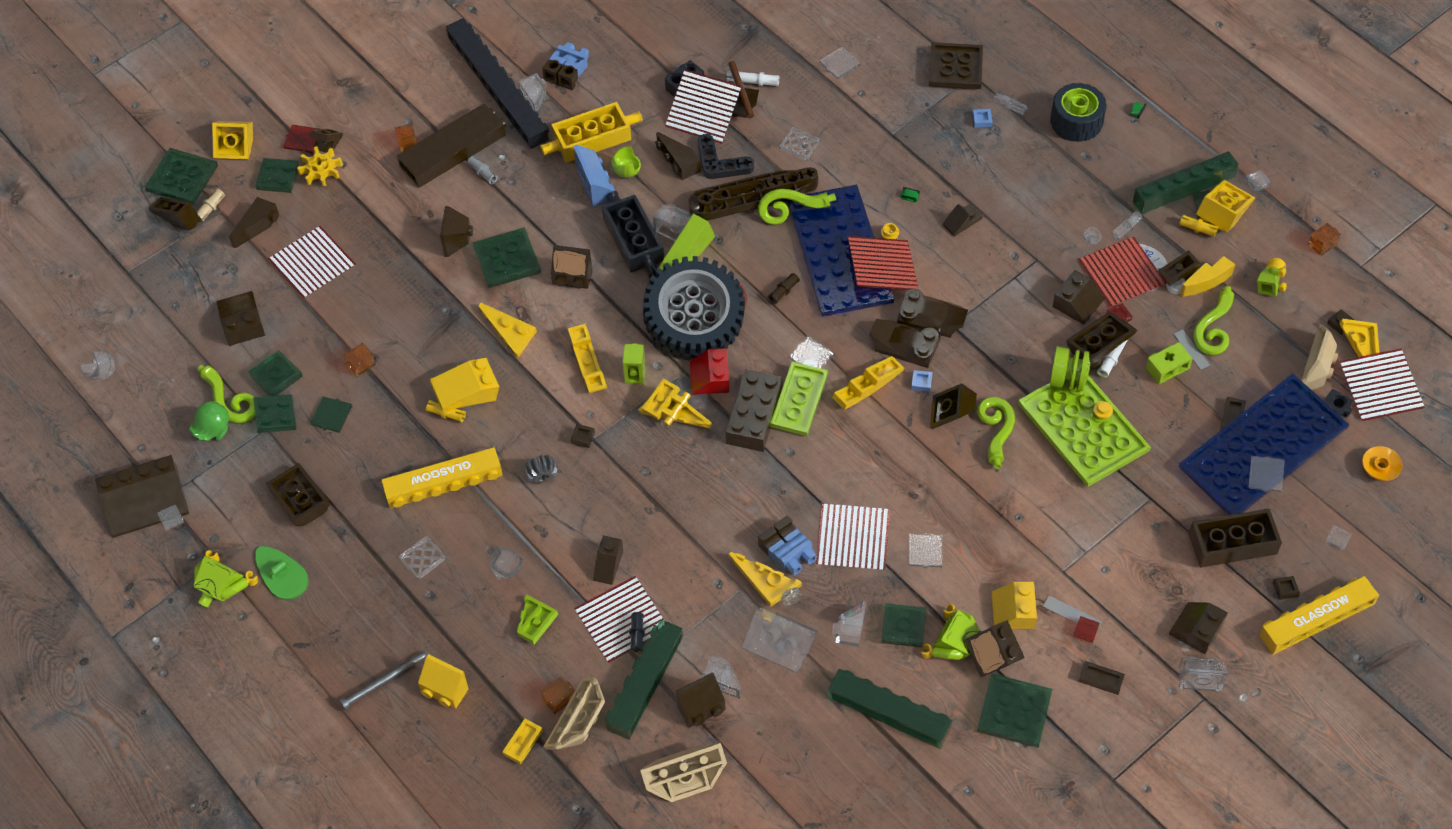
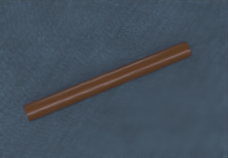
(742, 93)

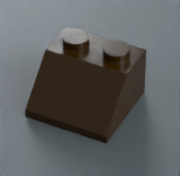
(1078, 297)
(1199, 625)
(700, 700)

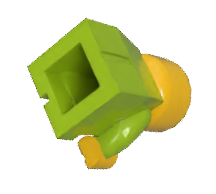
(1269, 278)

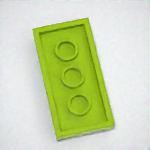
(799, 398)

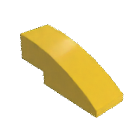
(1208, 277)

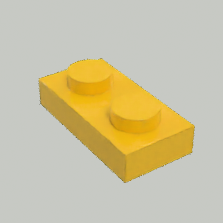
(522, 741)

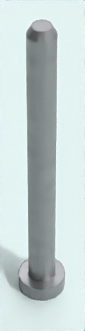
(345, 702)

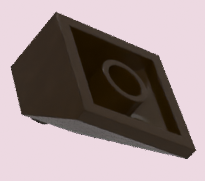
(454, 231)
(952, 405)

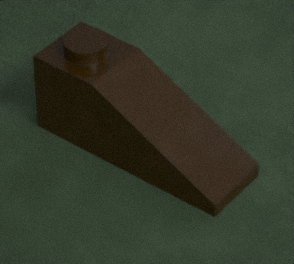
(176, 212)
(255, 221)

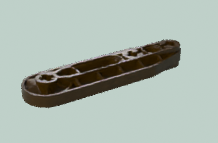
(746, 193)

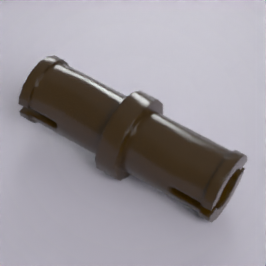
(783, 288)

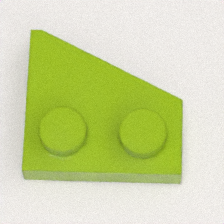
(535, 619)

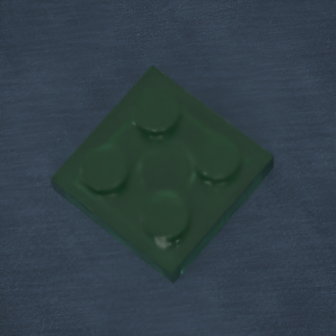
(277, 175)
(275, 373)
(274, 413)
(903, 625)

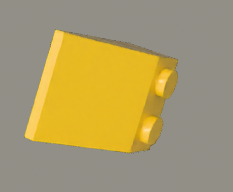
(1224, 205)
(465, 385)

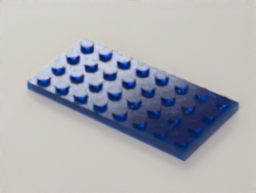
(828, 254)
(1283, 424)

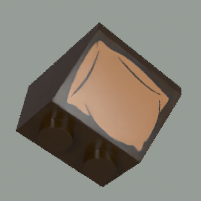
(571, 267)
(994, 648)

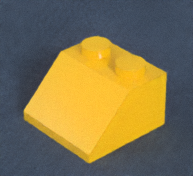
(232, 139)
(1016, 604)
(442, 682)

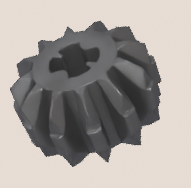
(540, 469)

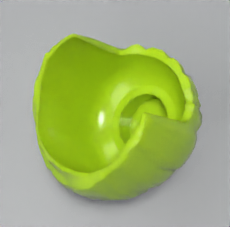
(625, 163)

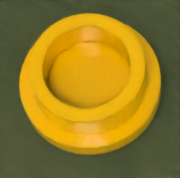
(890, 231)
(1103, 410)

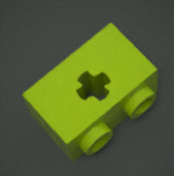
(1168, 362)
(634, 364)

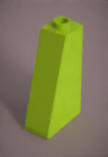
(691, 241)

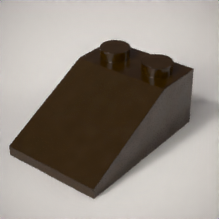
(240, 318)

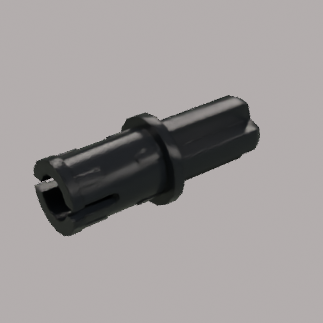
(636, 631)

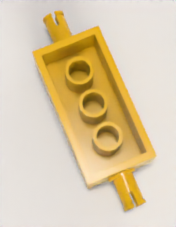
(592, 130)

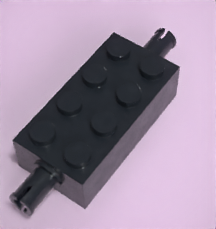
(633, 233)

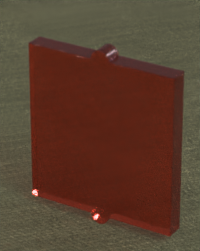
(300, 139)

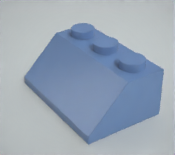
(592, 175)

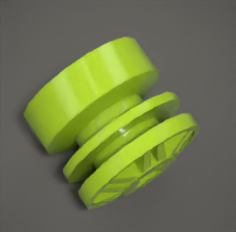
(1069, 368)

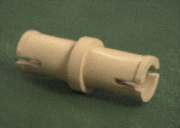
(210, 204)

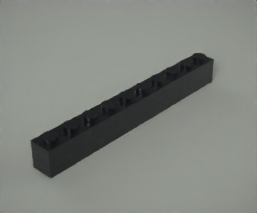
(498, 83)

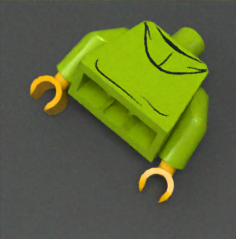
(219, 580)
(950, 641)

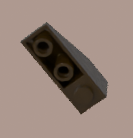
(682, 158)

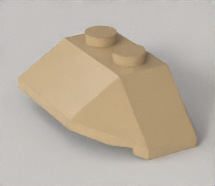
(1320, 359)
(578, 716)
(684, 772)

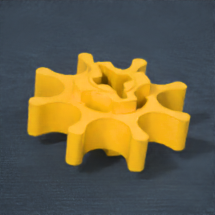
(320, 166)

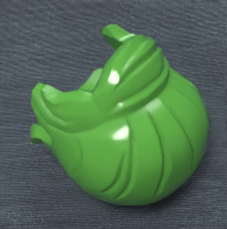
(210, 421)

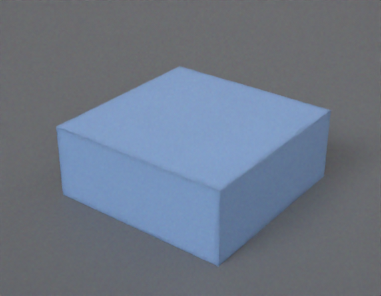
(982, 118)
(921, 381)

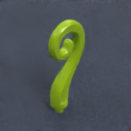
(816, 202)
(1224, 303)
(212, 377)
(995, 451)

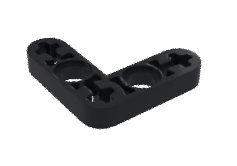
(718, 165)

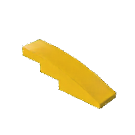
(868, 383)

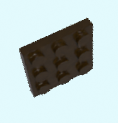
(956, 65)

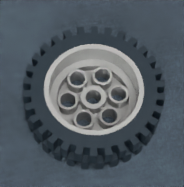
(710, 285)

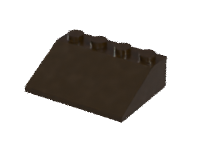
(140, 492)

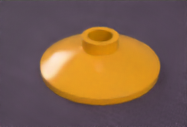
(1383, 457)

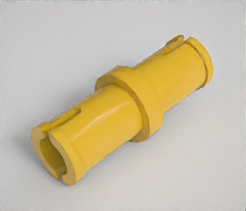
(1198, 226)
(454, 414)

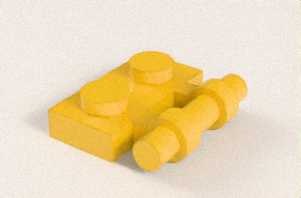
(661, 399)

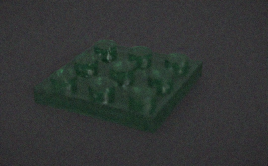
(181, 176)
(506, 257)
(1014, 710)

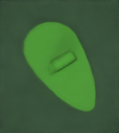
(281, 573)

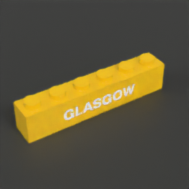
(442, 478)
(1318, 615)

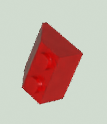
(710, 372)

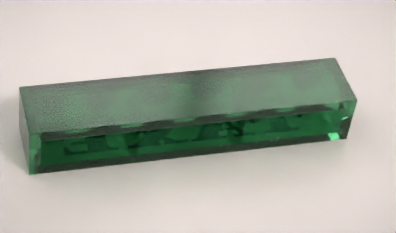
(1185, 182)
(644, 679)
(890, 708)

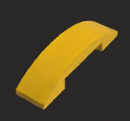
(586, 358)

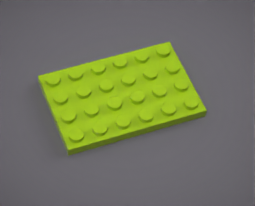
(1085, 442)

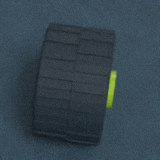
(1078, 112)

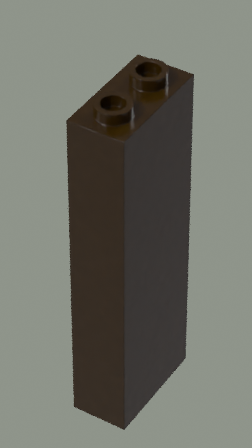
(451, 145)

